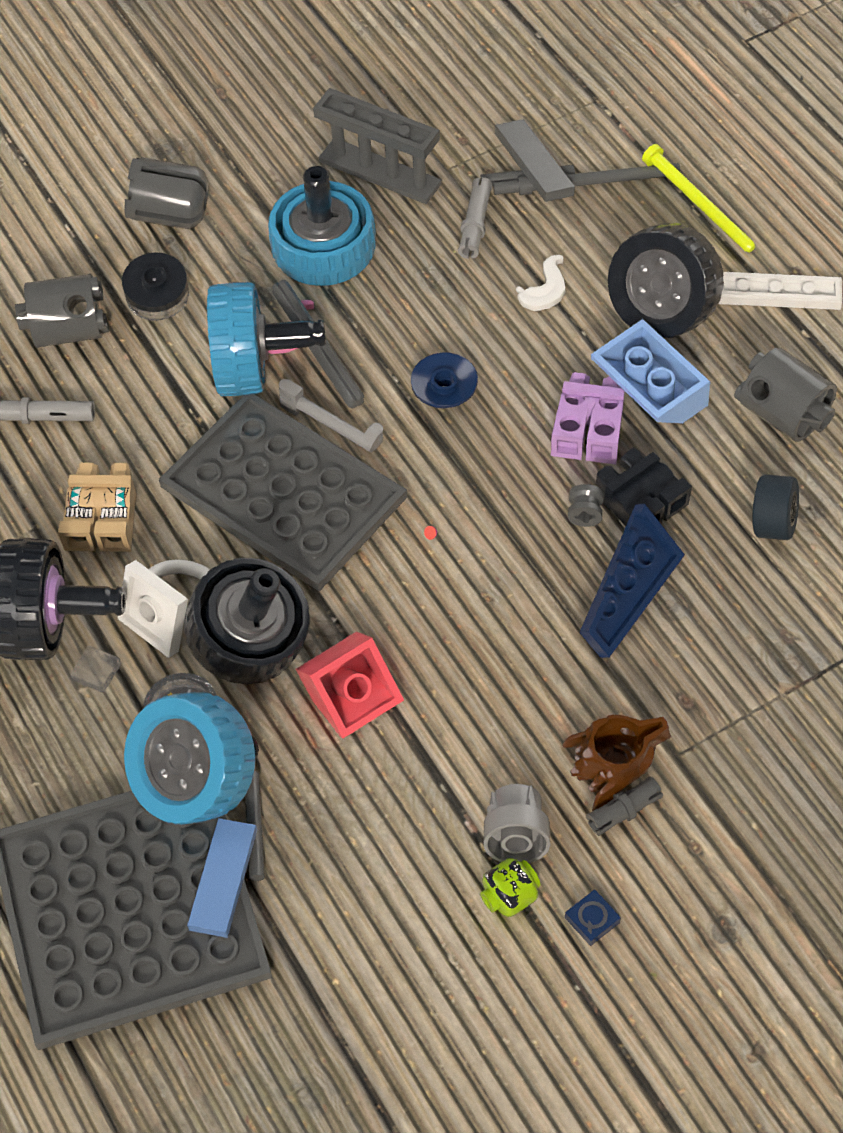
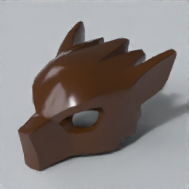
(615, 755)

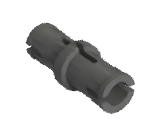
(624, 806)

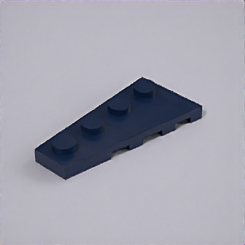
(633, 578)

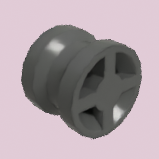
(585, 505)

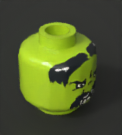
(510, 887)

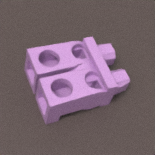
(589, 406)

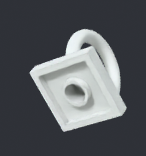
(154, 606)

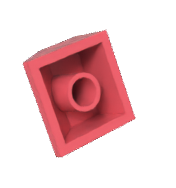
(350, 683)

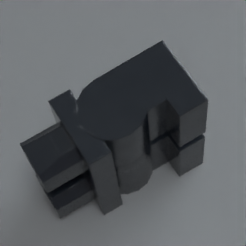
(643, 482)

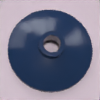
(440, 371)

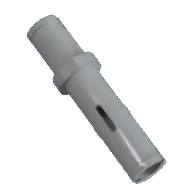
(473, 226)
(27, 410)

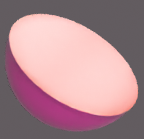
(430, 532)

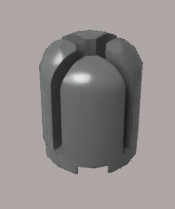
(166, 193)

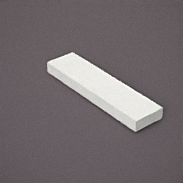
(782, 290)

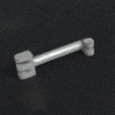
(293, 401)

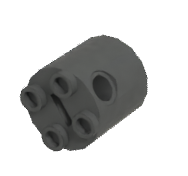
(51, 314)
(787, 394)

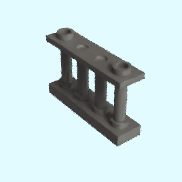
(383, 127)

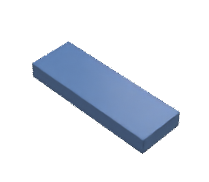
(222, 878)

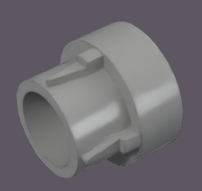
(516, 824)

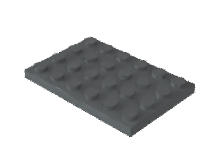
(283, 490)

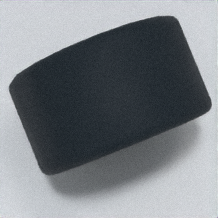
(775, 507)

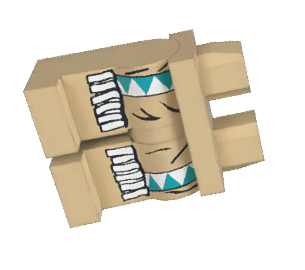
(99, 509)

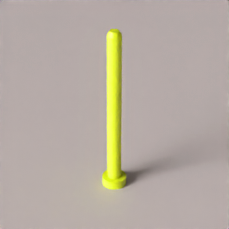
(655, 157)

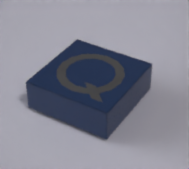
(592, 917)

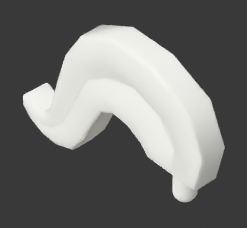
(549, 293)

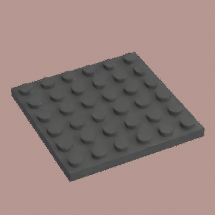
(104, 915)

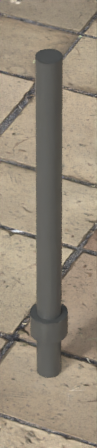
(525, 187)

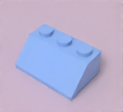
(654, 374)

